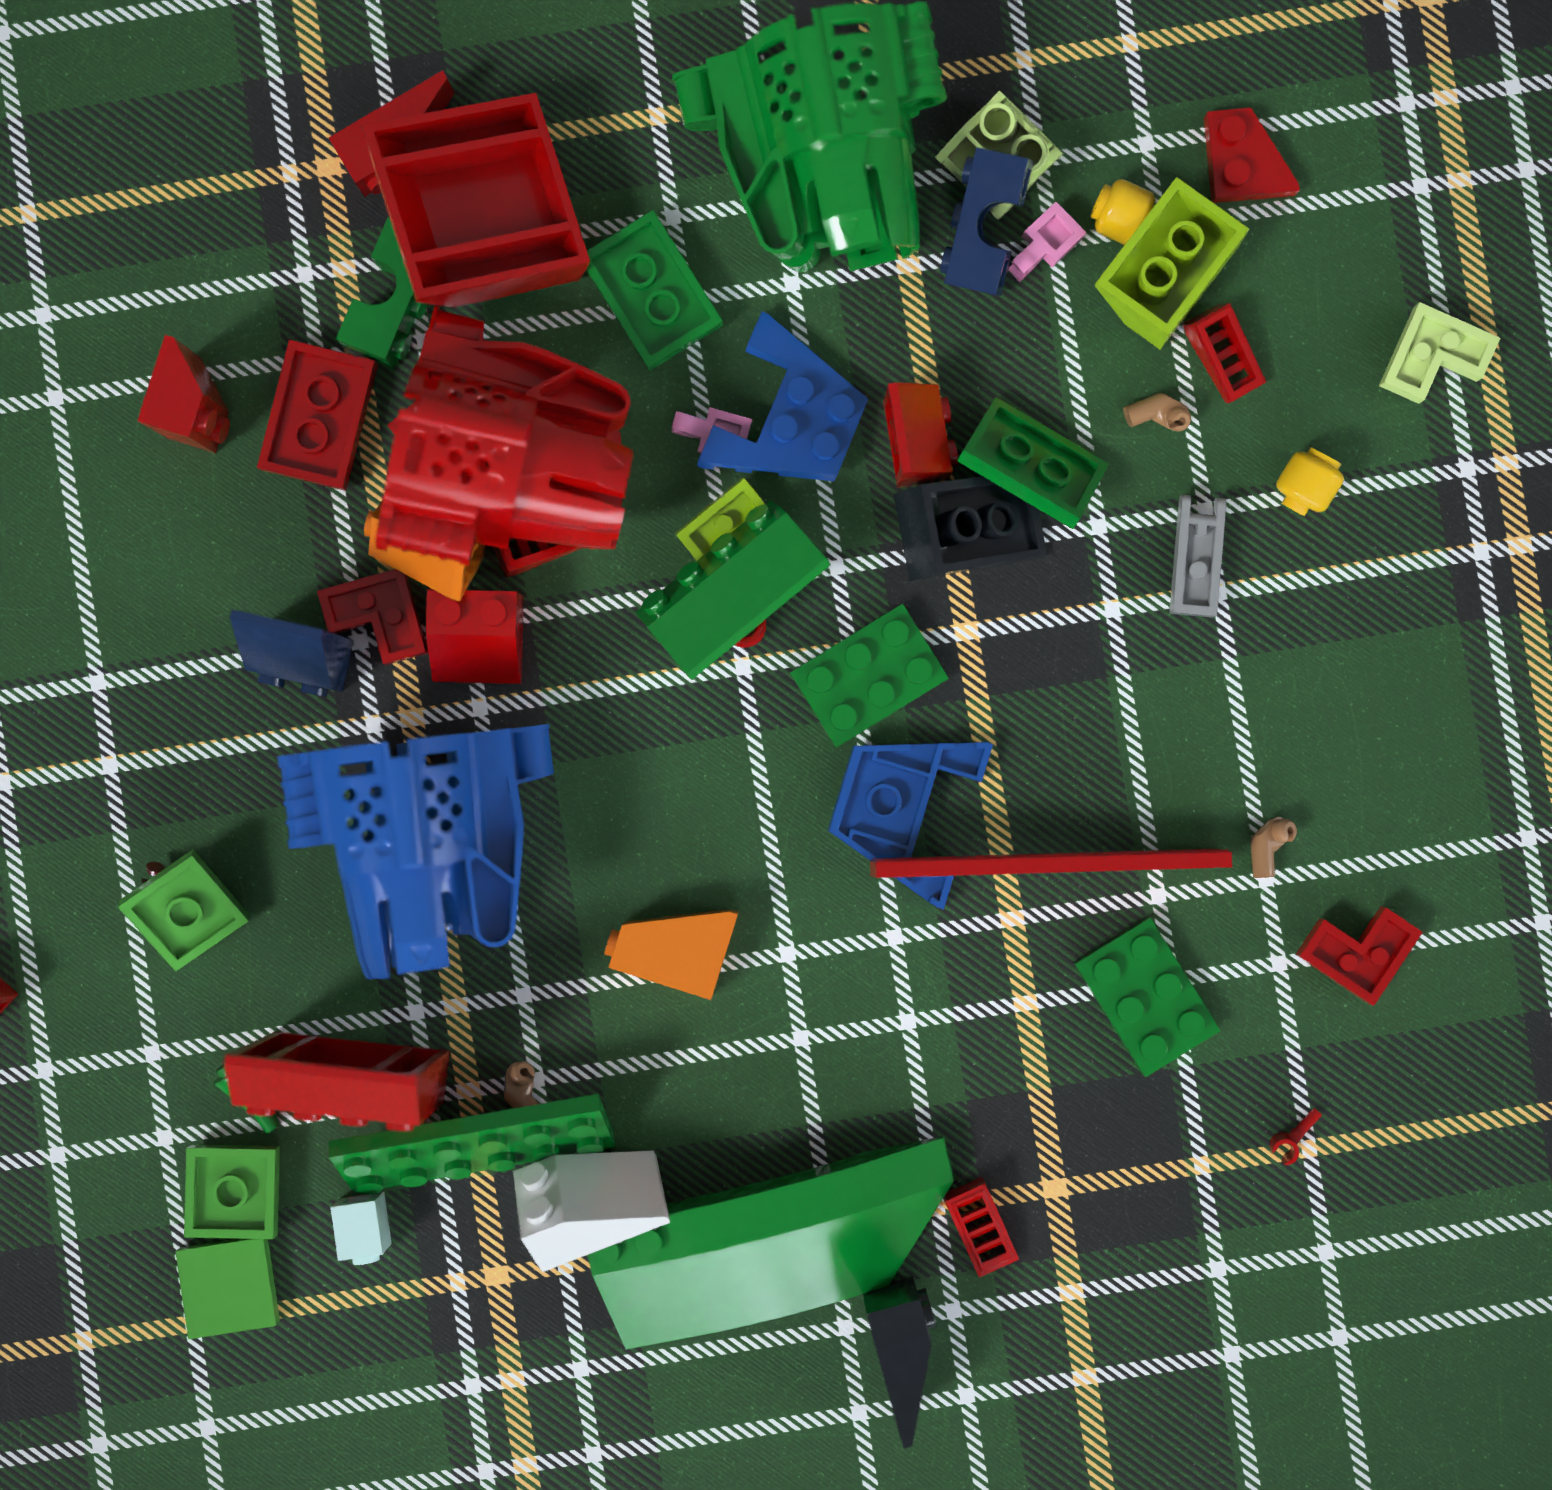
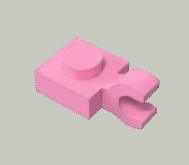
(1049, 239)
(699, 428)

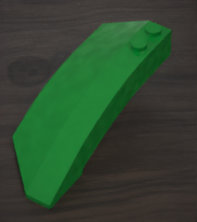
(773, 1245)

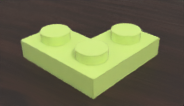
(1435, 341)

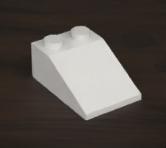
(587, 1203)

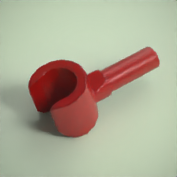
(1294, 1137)

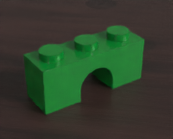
(383, 329)

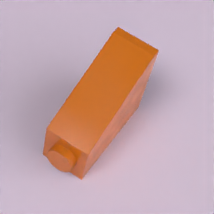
(442, 576)
(674, 950)

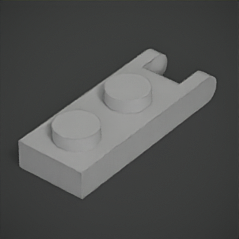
(1197, 560)

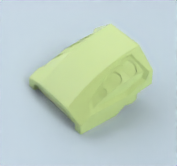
(1000, 129)

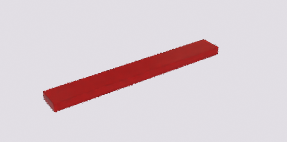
(1050, 863)

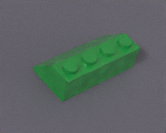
(732, 588)

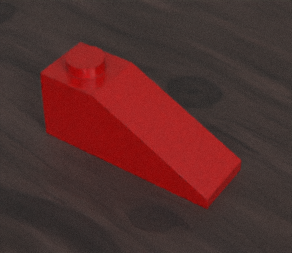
(350, 142)

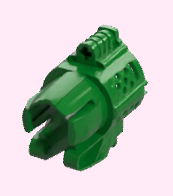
(839, 161)

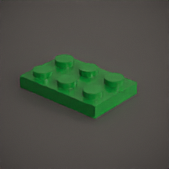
(651, 290)
(1033, 463)
(869, 675)
(1146, 996)

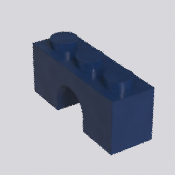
(990, 181)

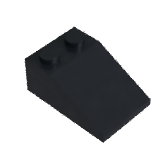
(965, 527)
(899, 1327)

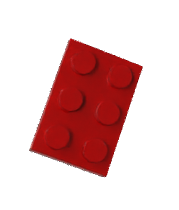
(317, 415)

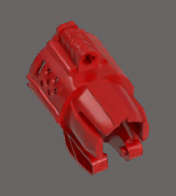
(536, 423)

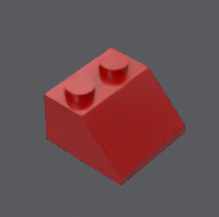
(184, 399)
(918, 433)
(475, 637)

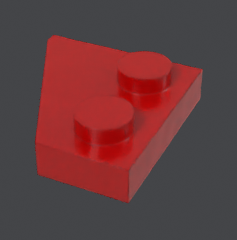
(1244, 159)

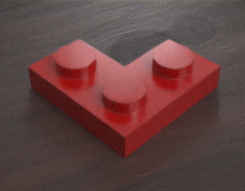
(386, 604)
(1365, 964)

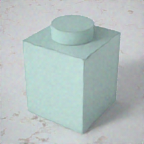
(361, 1228)

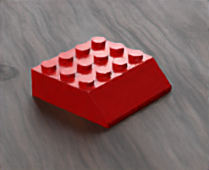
(477, 201)
(338, 1079)

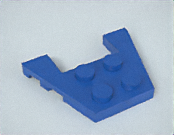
(807, 422)
(887, 798)

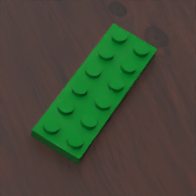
(472, 1144)

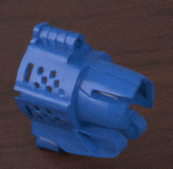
(440, 842)

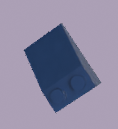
(291, 652)

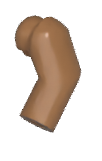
(1160, 409)
(1267, 842)
(519, 1085)

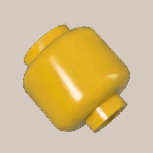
(1121, 209)
(1310, 481)

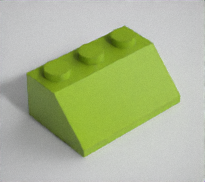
(1170, 262)

